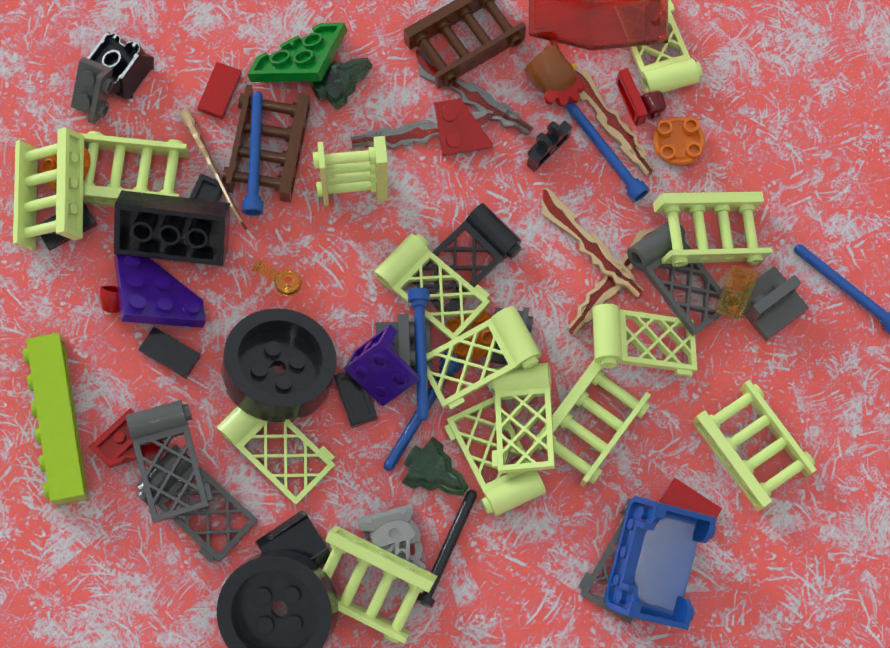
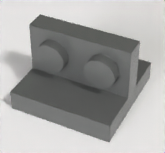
(774, 303)
(405, 339)

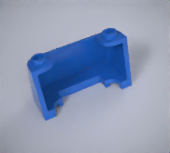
(656, 562)

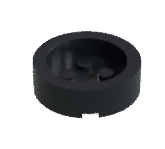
(272, 340)
(277, 575)

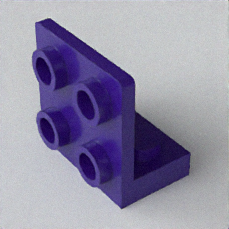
(380, 368)

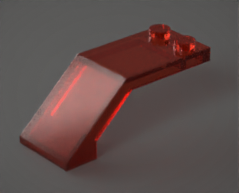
(600, 22)

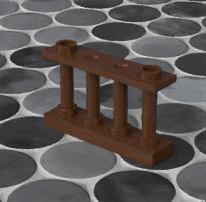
(441, 22)
(287, 159)

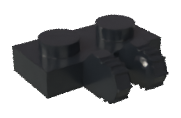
(548, 144)

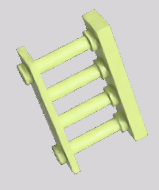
(353, 171)
(68, 192)
(108, 195)
(721, 204)
(579, 397)
(743, 470)
(392, 568)

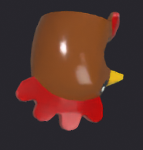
(555, 76)

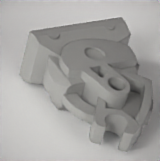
(395, 533)

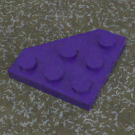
(155, 296)

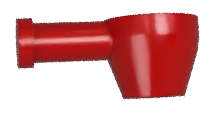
(109, 299)

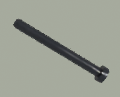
(426, 598)

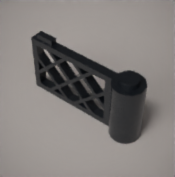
(493, 237)

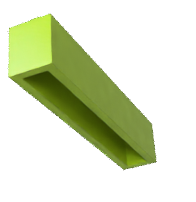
(56, 419)

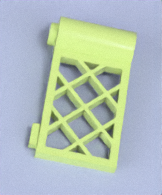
(671, 72)
(404, 265)
(611, 340)
(514, 343)
(516, 385)
(241, 428)
(507, 490)

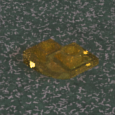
(737, 292)

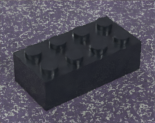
(171, 228)

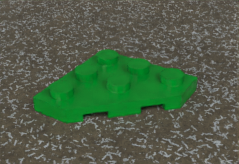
(300, 57)

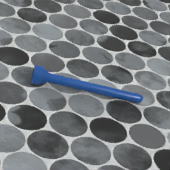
(635, 188)
(252, 204)
(845, 285)
(419, 298)
(414, 422)

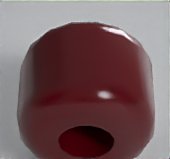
(654, 103)

